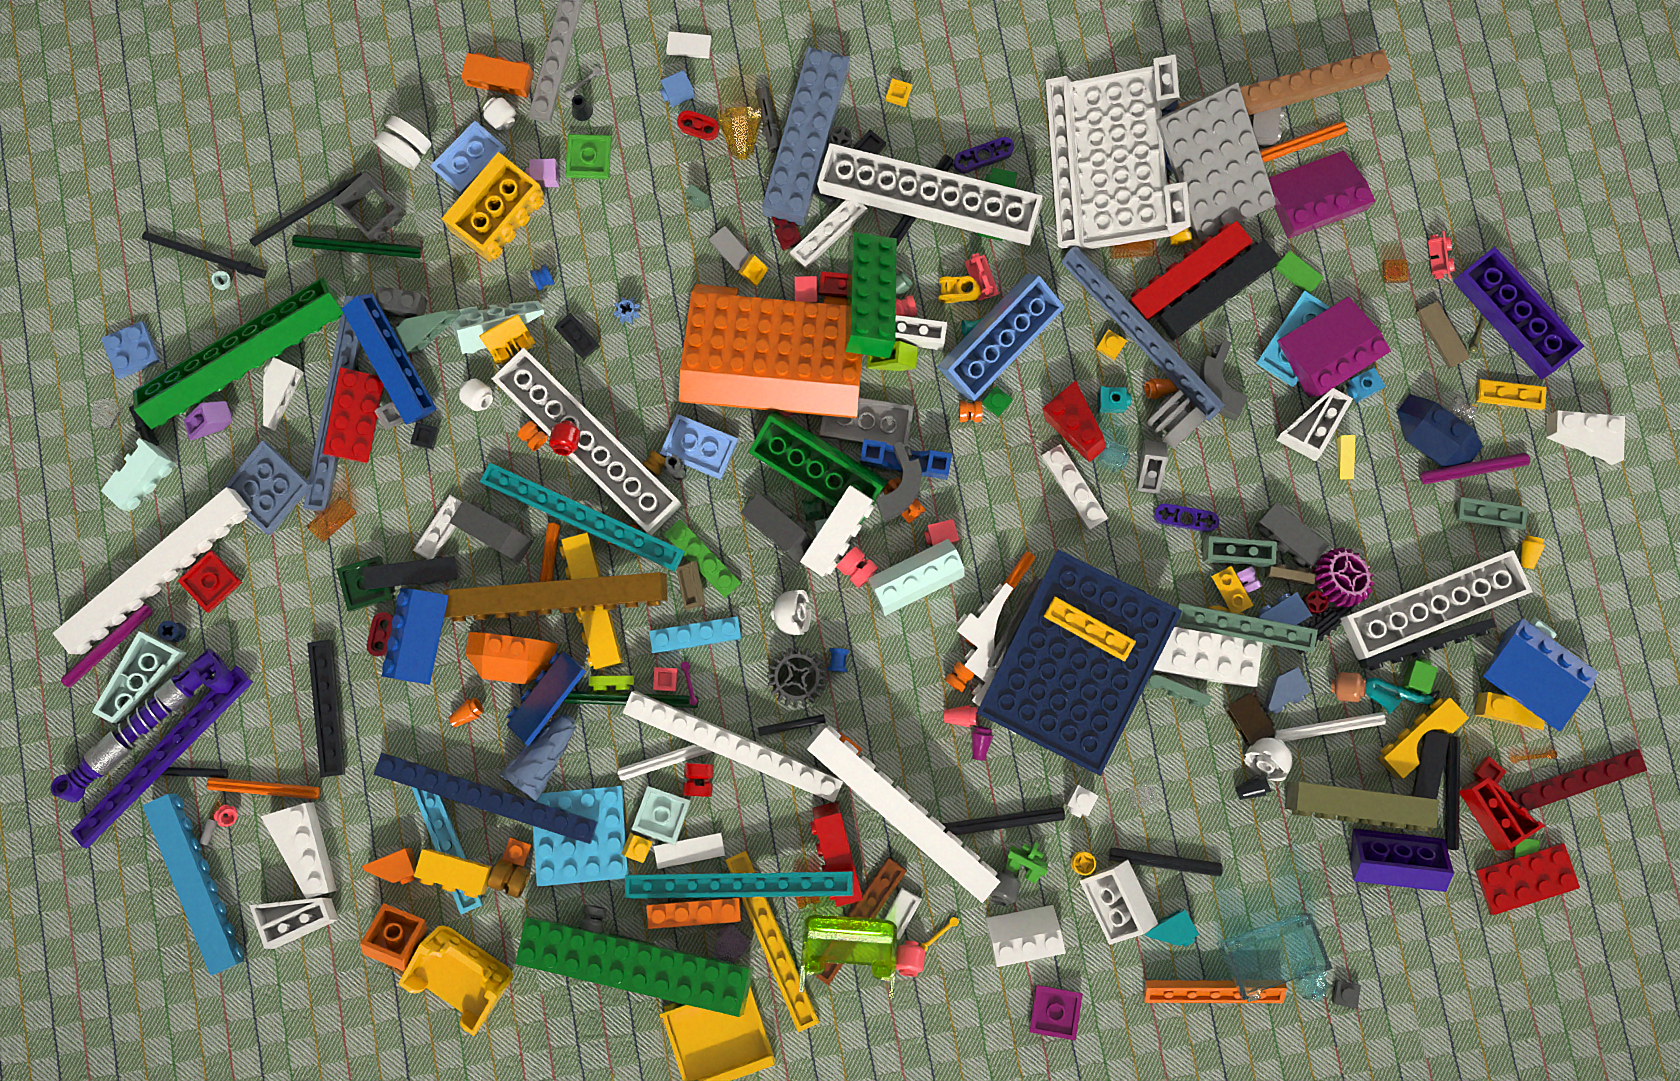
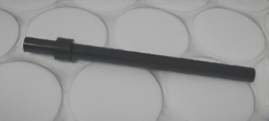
(302, 212)
(242, 267)

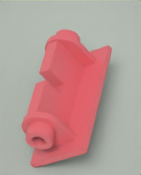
(1441, 265)
(980, 271)

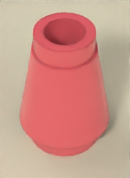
(961, 716)

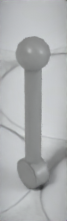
(595, 72)

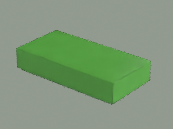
(1298, 272)

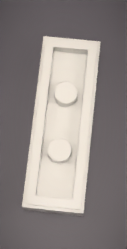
(438, 530)
(689, 850)

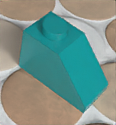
(1175, 929)

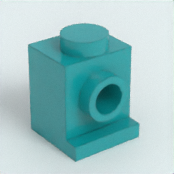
(1106, 403)

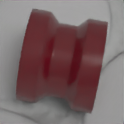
(1319, 601)

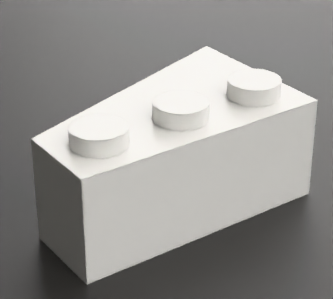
(1316, 426)
(290, 920)

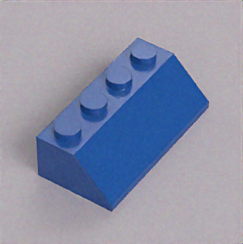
(414, 636)

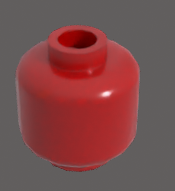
(564, 438)

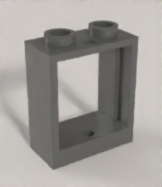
(355, 193)

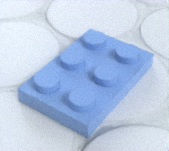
(467, 157)
(699, 446)

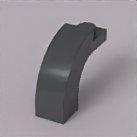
(1212, 376)
(902, 498)

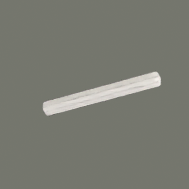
(1330, 727)
(661, 761)

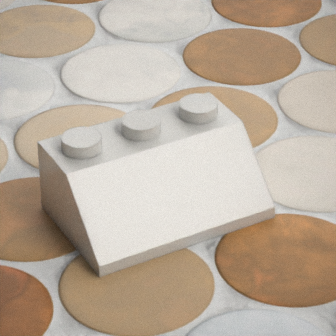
(1119, 902)
(1025, 935)

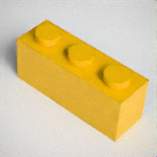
(453, 872)

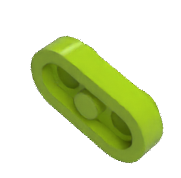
(601, 682)

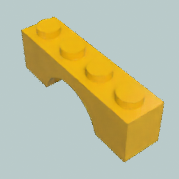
(1401, 756)

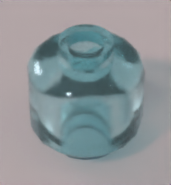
(1114, 457)
(1311, 988)

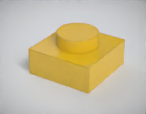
(898, 92)
(753, 270)
(1111, 344)
(636, 847)

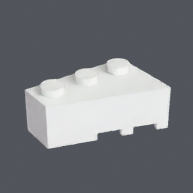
(1592, 433)

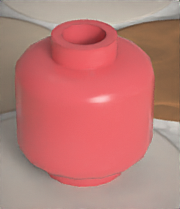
(910, 959)

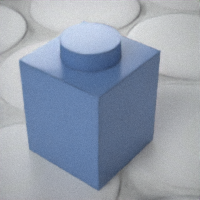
(676, 89)

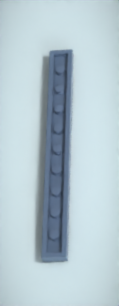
(1142, 333)
(324, 466)

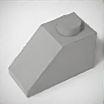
(1152, 466)

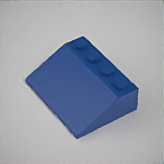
(1540, 673)
(545, 697)

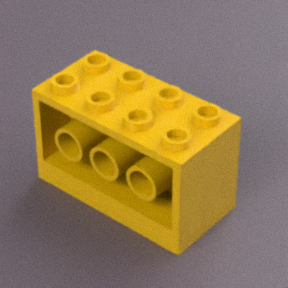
(498, 201)

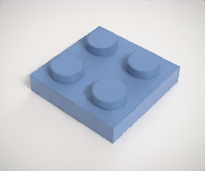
(130, 350)

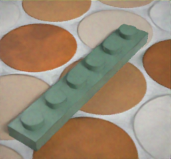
(1247, 627)

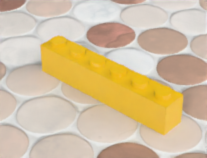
(597, 624)

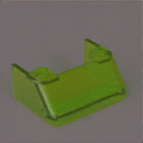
(849, 942)

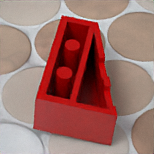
(1075, 422)
(1498, 815)

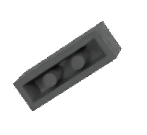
(1291, 535)

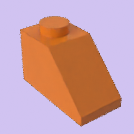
(394, 867)

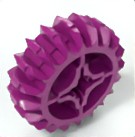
(1348, 580)

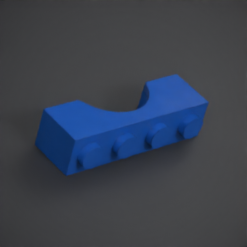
(882, 456)

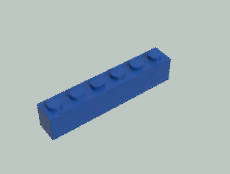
(388, 358)

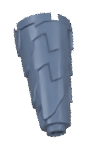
(539, 760)

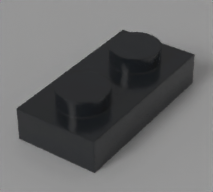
(576, 336)

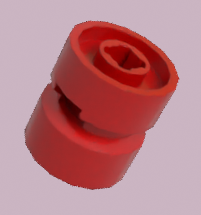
(698, 771)

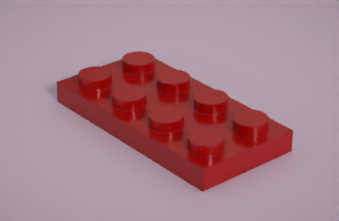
(353, 415)
(1527, 879)

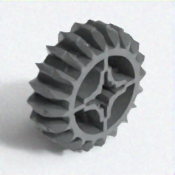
(787, 661)

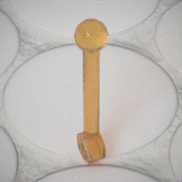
(1551, 754)

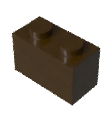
(1250, 718)

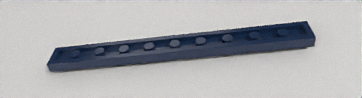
(486, 798)

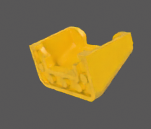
(459, 975)

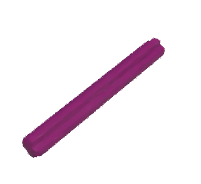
(1474, 468)
(106, 645)

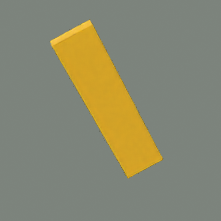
(1089, 629)

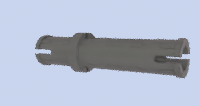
(764, 98)
(675, 467)

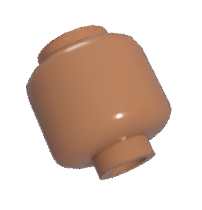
(1349, 686)

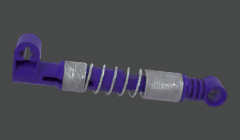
(118, 745)

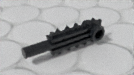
(1329, 621)

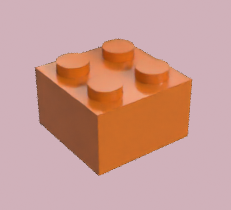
(393, 937)

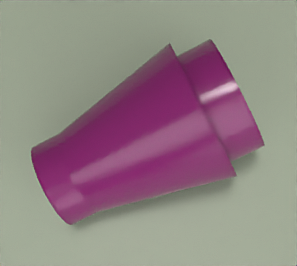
(981, 742)

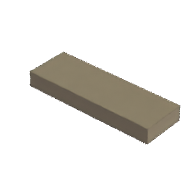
(1443, 334)

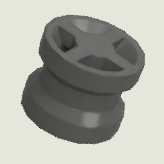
(841, 134)

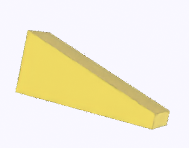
(1346, 456)

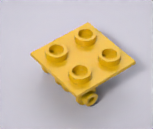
(506, 338)

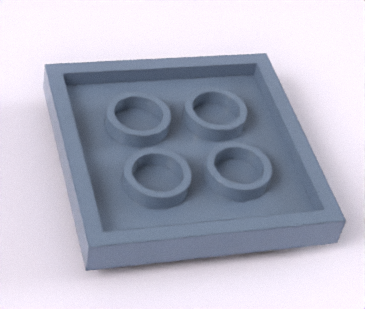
(268, 486)

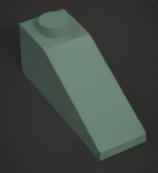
(419, 331)

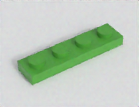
(707, 562)

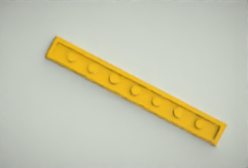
(775, 950)

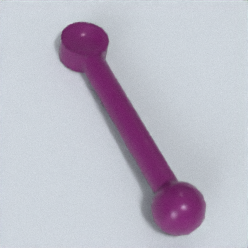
(685, 667)

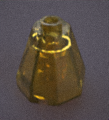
(740, 130)

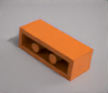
(497, 74)

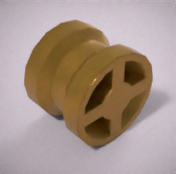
(654, 463)

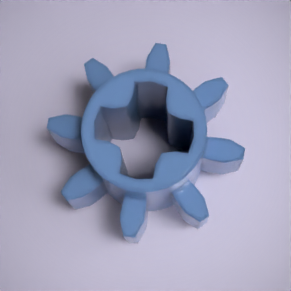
(628, 316)

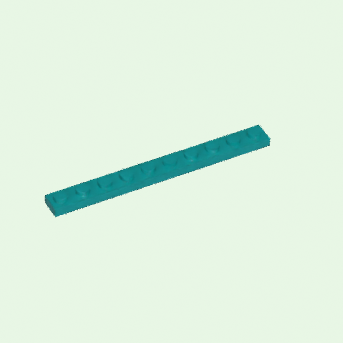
(582, 517)
(739, 885)

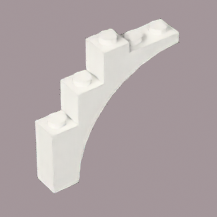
(981, 633)

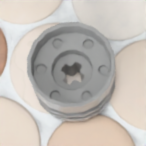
(1176, 419)

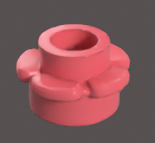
(231, 815)

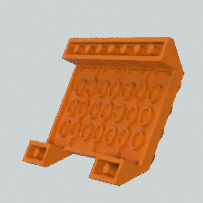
(768, 354)

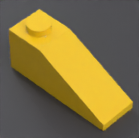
(1506, 710)

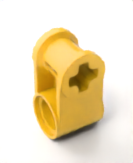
(954, 288)

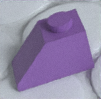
(207, 419)

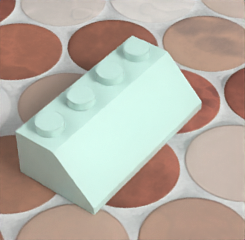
(917, 576)

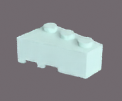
(138, 475)

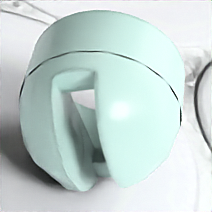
(224, 277)

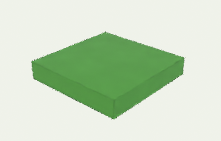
(588, 156)

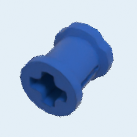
(838, 660)

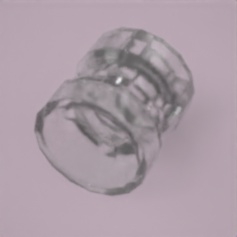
(1462, 410)

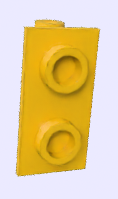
(1232, 590)

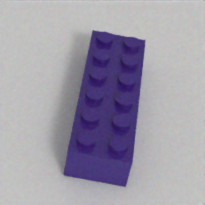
(1518, 313)

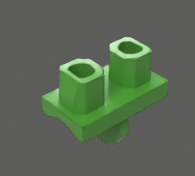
(1035, 865)

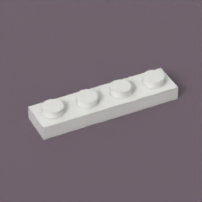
(827, 232)
(1074, 487)

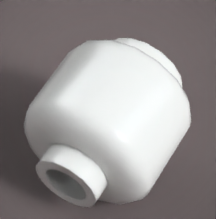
(499, 113)
(475, 394)

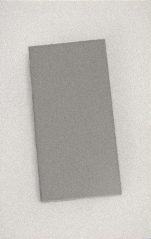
(729, 248)

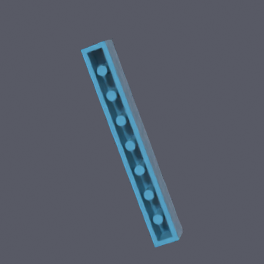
(193, 883)

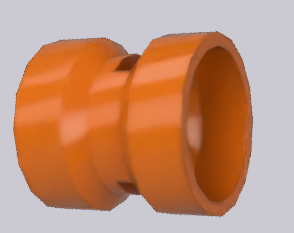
(970, 411)
(532, 435)
(959, 676)

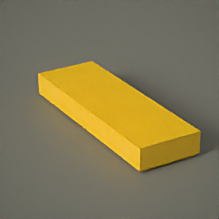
(1511, 394)

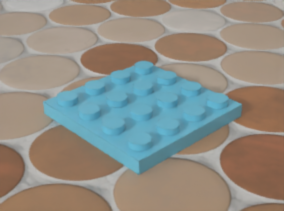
(573, 861)

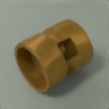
(509, 878)

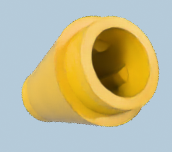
(1531, 551)

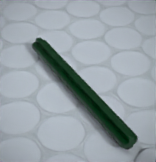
(356, 246)
(608, 698)

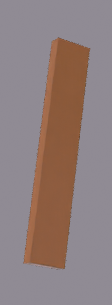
(873, 900)

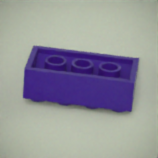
(1400, 860)

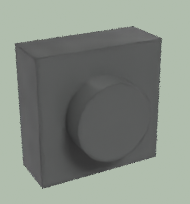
(1346, 994)

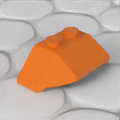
(508, 657)

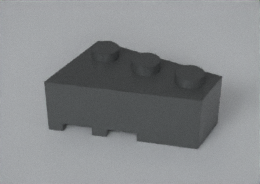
(778, 527)
(491, 531)

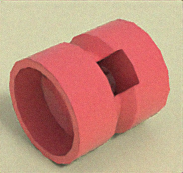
(855, 559)

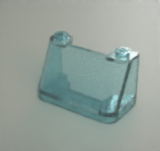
(1274, 955)

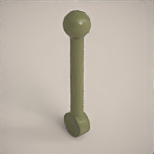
(1473, 348)

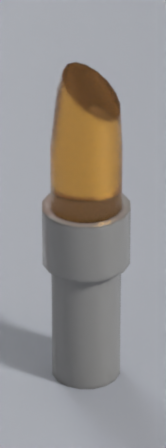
(210, 825)

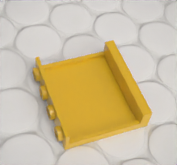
(717, 1044)

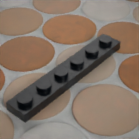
(1437, 642)
(326, 708)

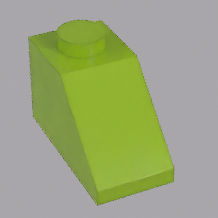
(901, 359)

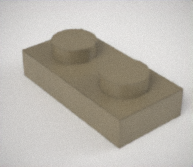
(1281, 573)

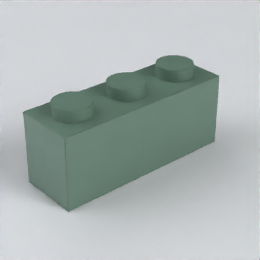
(1239, 551)

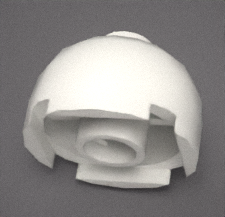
(791, 612)
(1269, 757)

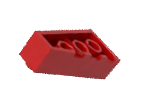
(834, 847)

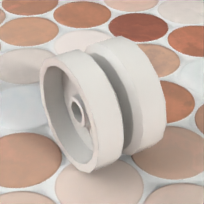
(402, 142)

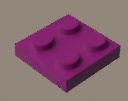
(1055, 1012)

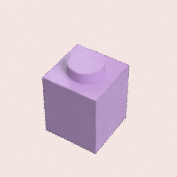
(544, 172)

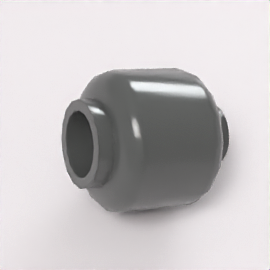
(1007, 890)

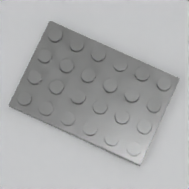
(1219, 159)

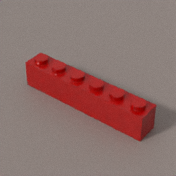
(1189, 272)

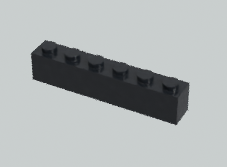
(1218, 290)

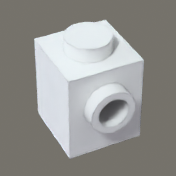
(1080, 801)

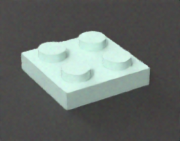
(661, 815)

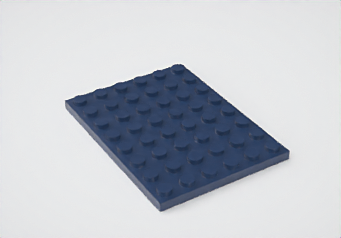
(1064, 687)

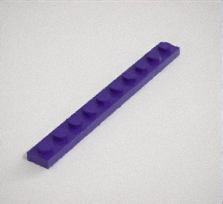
(158, 760)

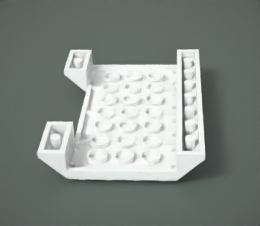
(1113, 158)

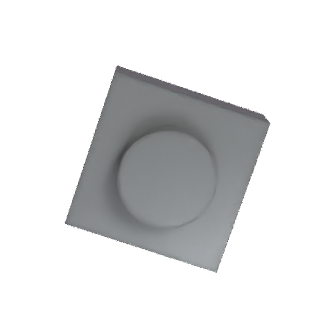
(388, 416)

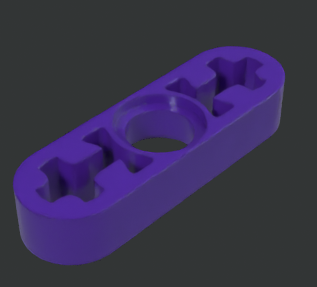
(967, 155)
(1170, 509)

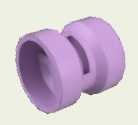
(1249, 580)

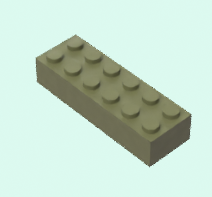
(1365, 805)

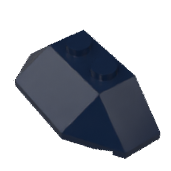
(1437, 432)

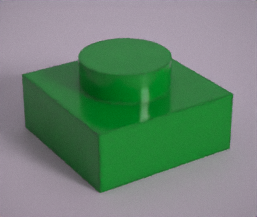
(997, 402)

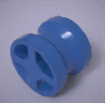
(542, 277)

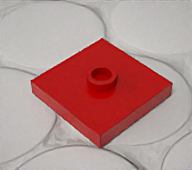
(209, 581)

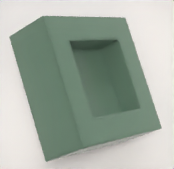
(697, 197)

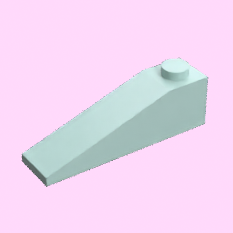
(475, 322)

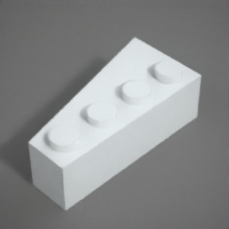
(837, 532)
(302, 847)

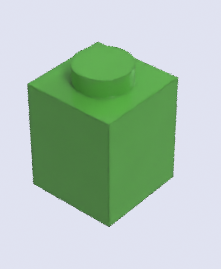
(1419, 676)

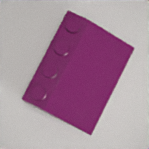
(1319, 194)
(1332, 347)

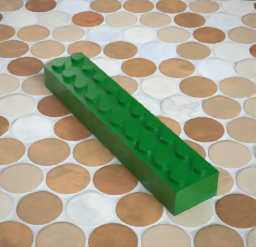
(237, 353)
(635, 966)

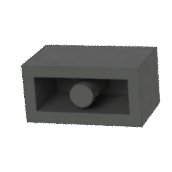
(401, 302)

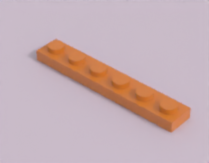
(1204, 992)

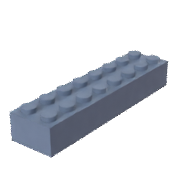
(806, 136)

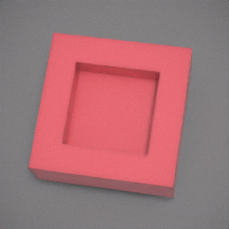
(665, 679)

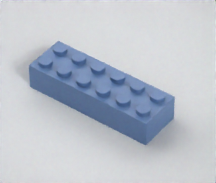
(1001, 336)

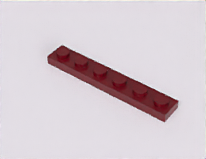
(1579, 780)

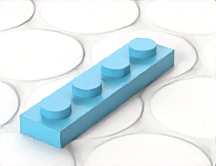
(695, 635)

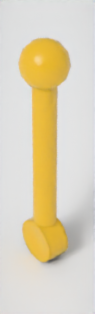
(953, 921)

